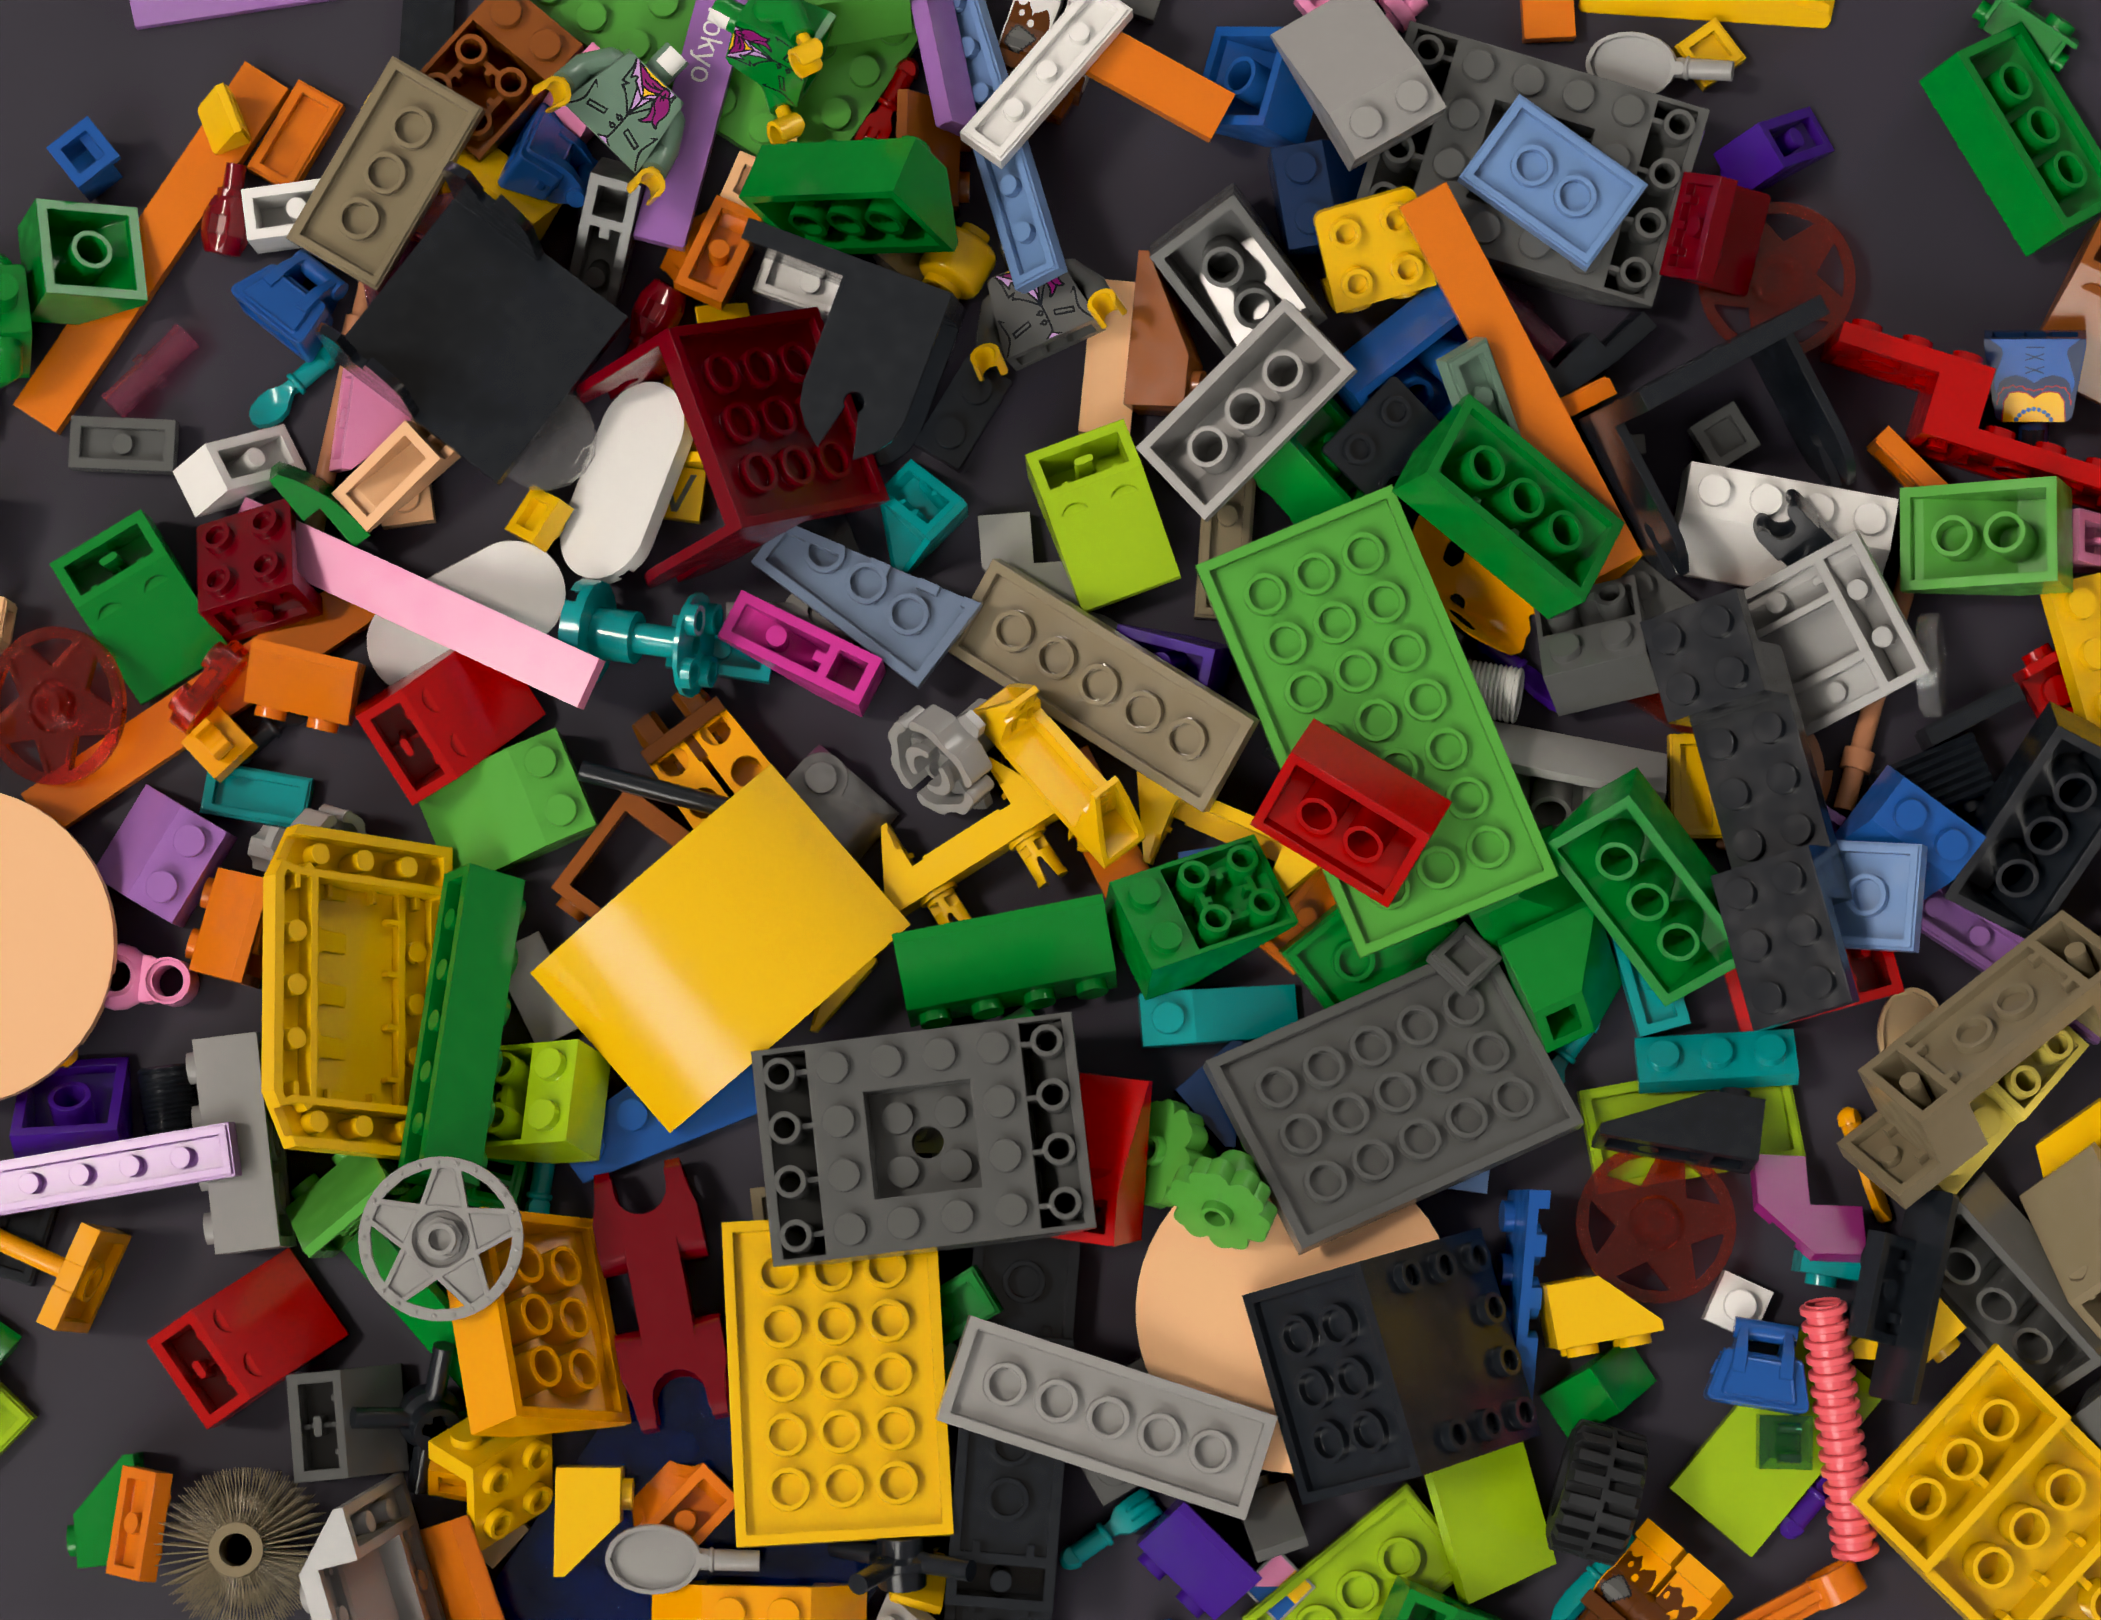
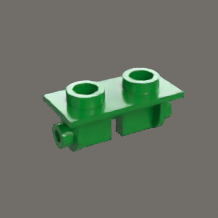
(2048, 33)

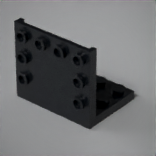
(1392, 1366)

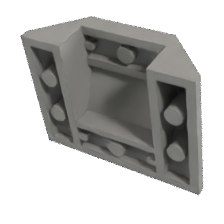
(1836, 631)
(371, 1561)

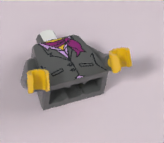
(1042, 320)

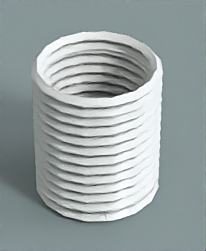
(1500, 688)

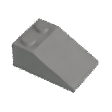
(1359, 78)

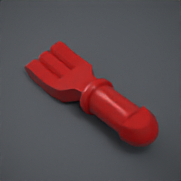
(878, 123)

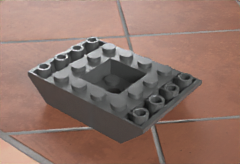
(1634, 127)
(845, 1126)

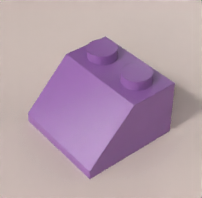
(164, 856)

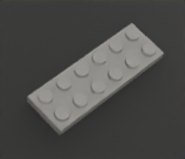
(1106, 1417)

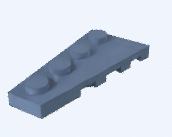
(870, 601)

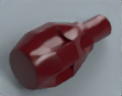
(223, 219)
(654, 311)

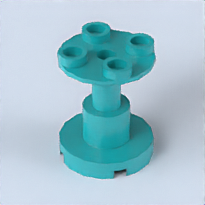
(624, 636)

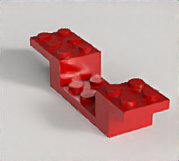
(1950, 409)

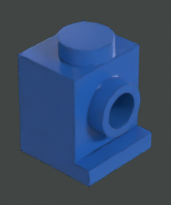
(87, 158)

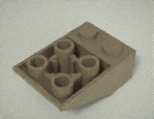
(2068, 1225)

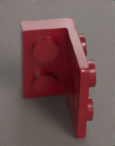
(1715, 233)
(251, 573)

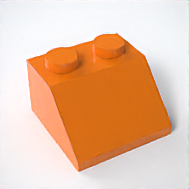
(302, 683)
(231, 930)

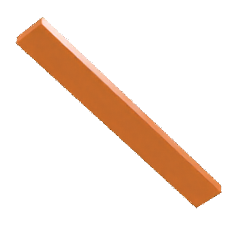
(165, 232)
(1486, 312)
(153, 741)

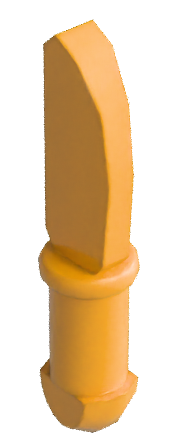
(1848, 1120)

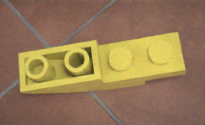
(2016, 1097)

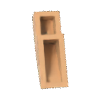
(394, 474)

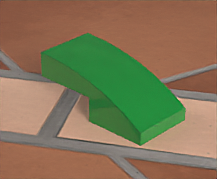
(309, 493)

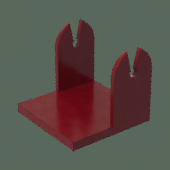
(744, 412)

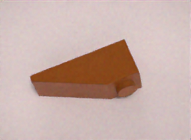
(1161, 353)

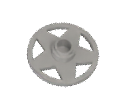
(441, 1238)

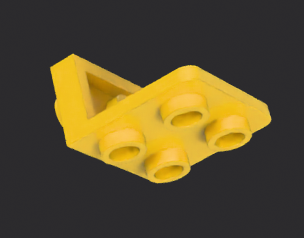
(1369, 252)
(504, 1477)

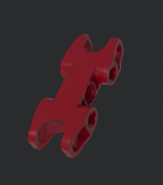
(669, 1336)

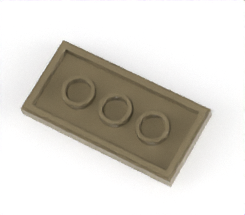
(385, 174)

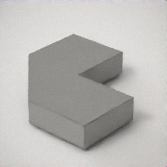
(1010, 539)

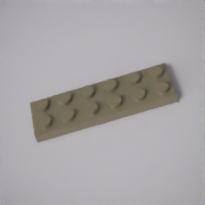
(1105, 686)

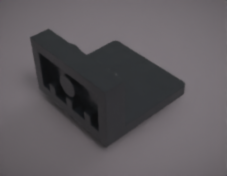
(1380, 438)

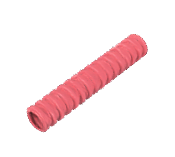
(1838, 1425)

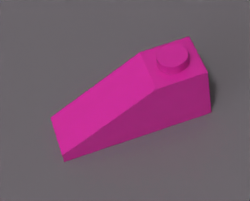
(804, 653)

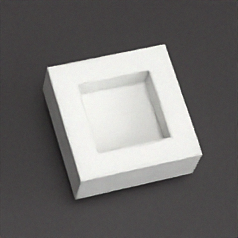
(1733, 1298)

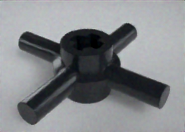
(421, 1415)
(901, 1563)

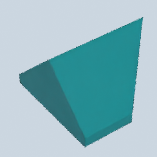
(918, 515)

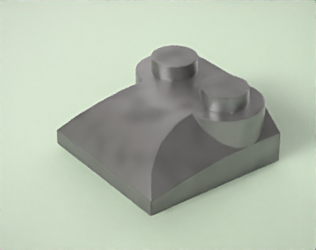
(841, 801)

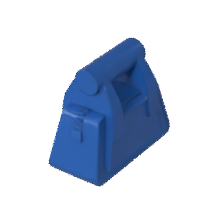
(548, 161)
(287, 308)
(1759, 1378)

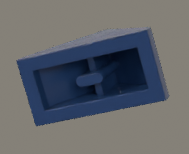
(1203, 1100)

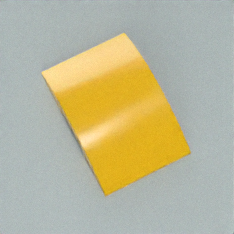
(720, 948)
(1996, 1500)

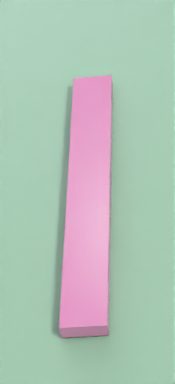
(444, 616)

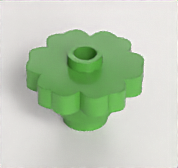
(1174, 1140)
(1223, 1200)

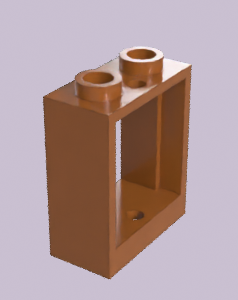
(639, 809)

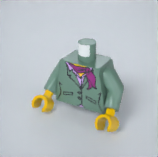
(626, 107)

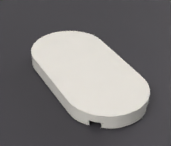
(627, 483)
(503, 576)

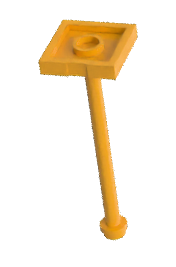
(80, 1276)

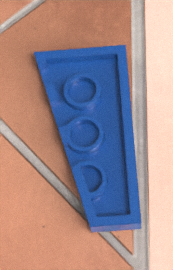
(635, 1134)
(1515, 1269)

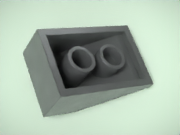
(1230, 269)

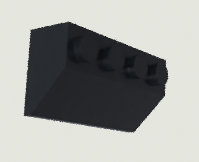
(2037, 826)

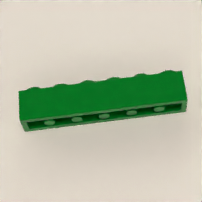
(463, 1019)

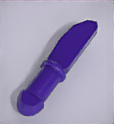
(1533, 680)
(1805, 1510)

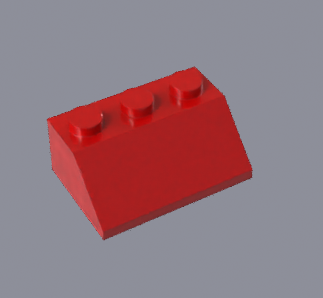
(1350, 812)

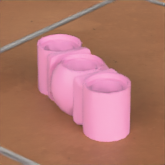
(145, 981)

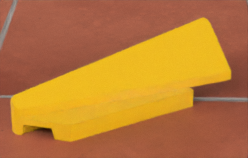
(1765, 12)

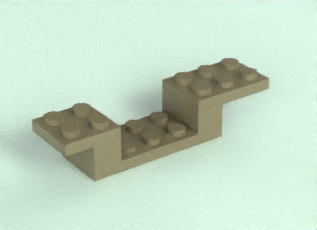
(1964, 1048)

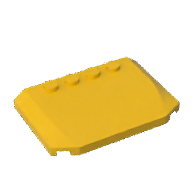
(345, 985)

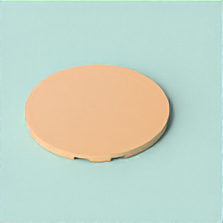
(53, 945)
(1194, 1310)

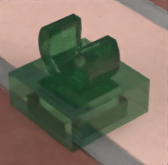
(1784, 1441)

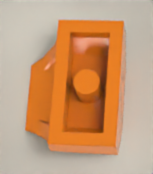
(713, 254)
(684, 1499)

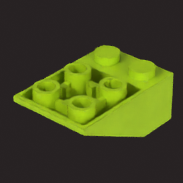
(1102, 516)
(549, 1103)

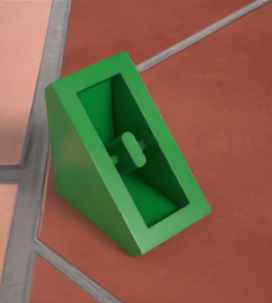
(1598, 1388)

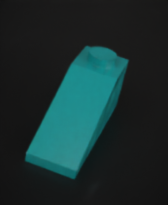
(1215, 1015)

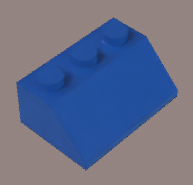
(1406, 349)

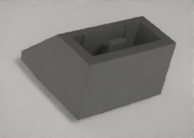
(1597, 649)
(321, 1428)

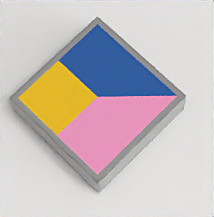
(1273, 1574)

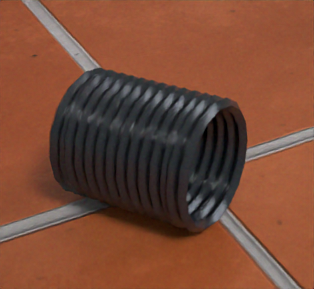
(166, 1098)

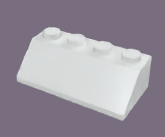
(1719, 510)

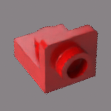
(2043, 680)

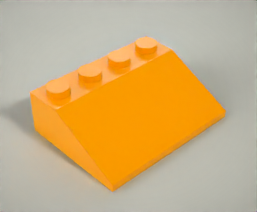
(547, 1345)

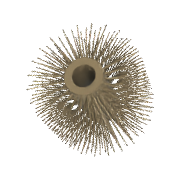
(222, 1543)

